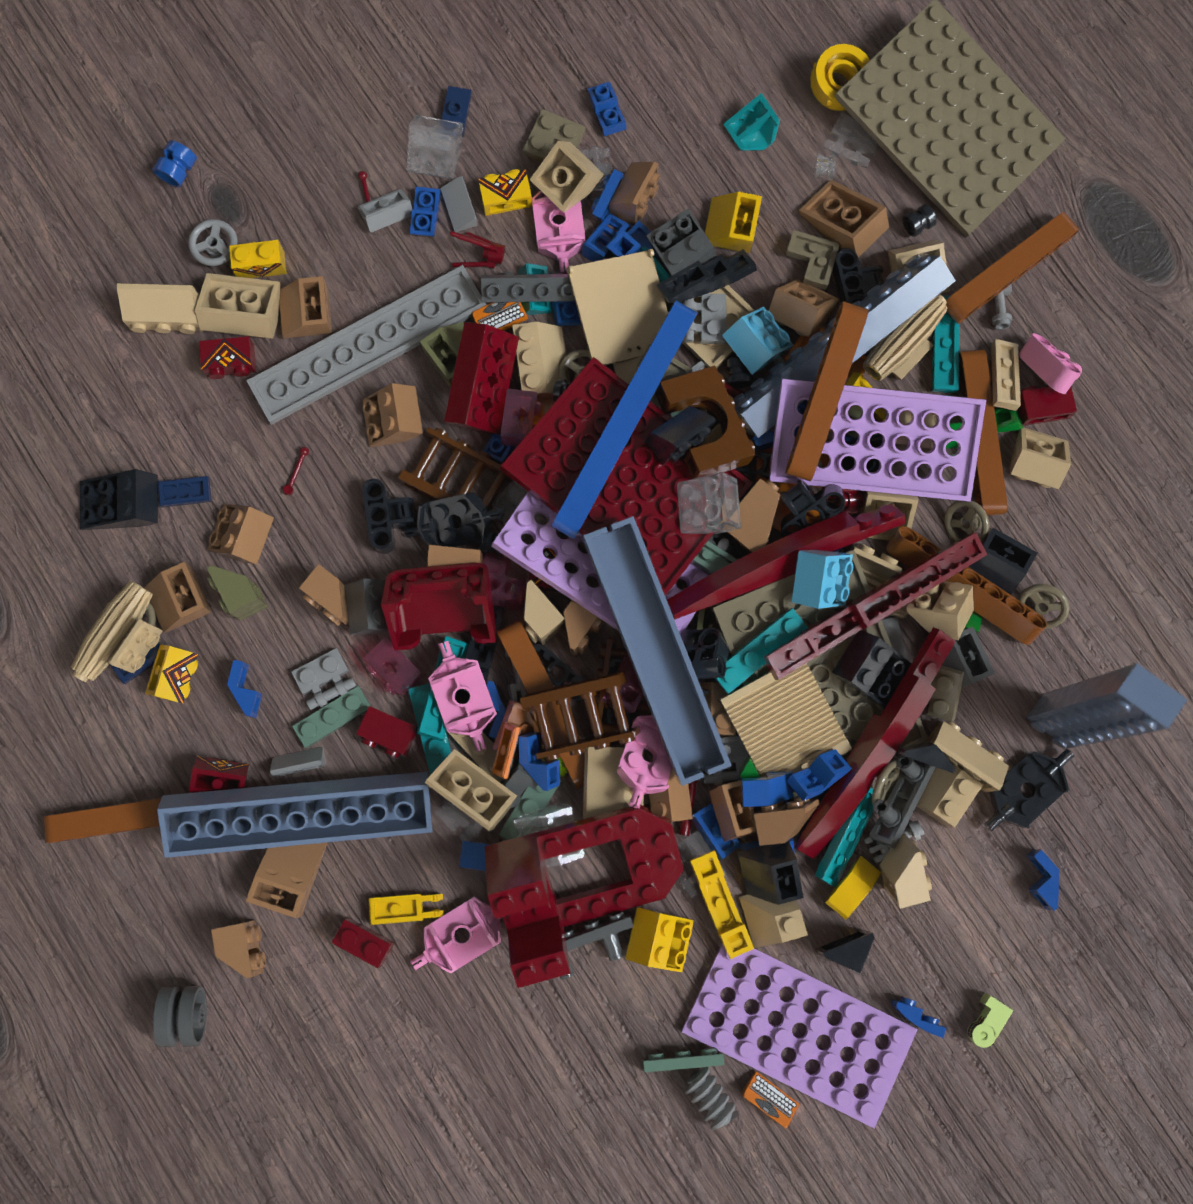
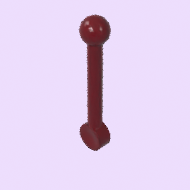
(362, 175)
(288, 489)

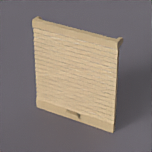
(618, 305)
(784, 721)

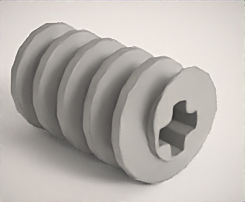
(711, 1099)

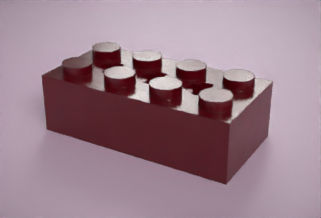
(481, 378)

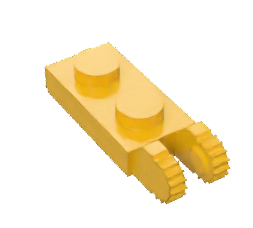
(402, 908)

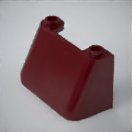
(438, 602)

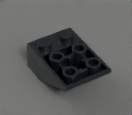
(119, 500)
(872, 667)

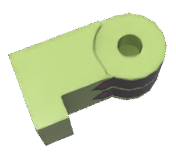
(989, 1023)

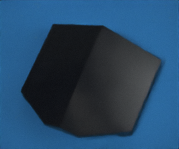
(927, 753)

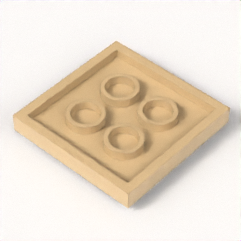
(717, 353)

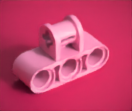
(1050, 363)

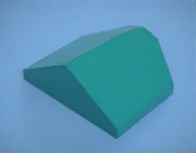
(754, 125)

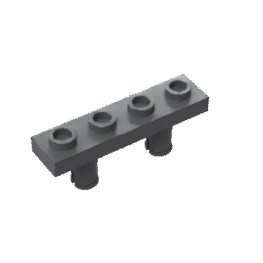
(526, 288)
(899, 807)
(603, 930)

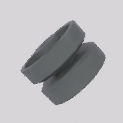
(180, 1016)

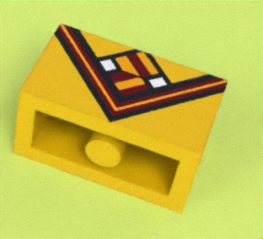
(505, 192)
(258, 259)
(172, 674)

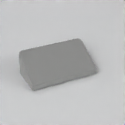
(459, 205)
(386, 210)
(298, 762)

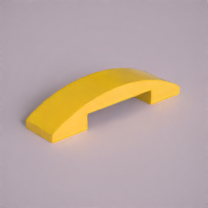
(721, 904)

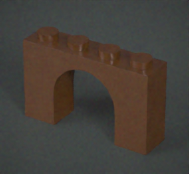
(708, 391)

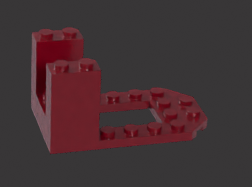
(525, 897)

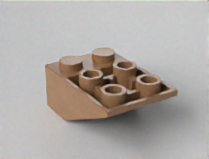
(286, 878)

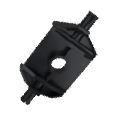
(437, 523)
(1047, 782)

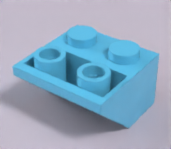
(757, 339)
(822, 578)

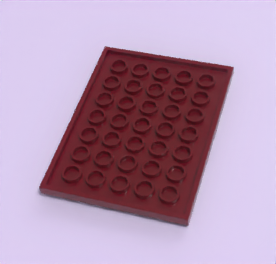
(638, 485)

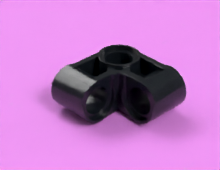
(706, 651)

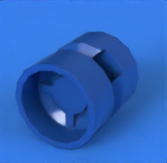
(174, 163)

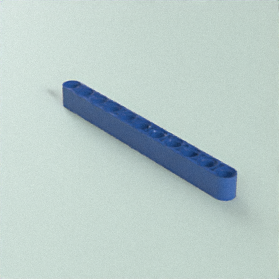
(624, 420)

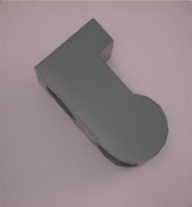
(518, 781)

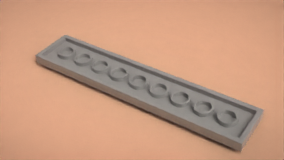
(365, 345)

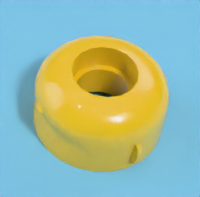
(837, 59)

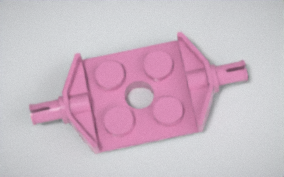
(558, 240)
(462, 674)
(635, 771)
(440, 938)

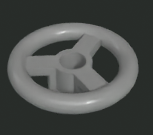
(219, 252)

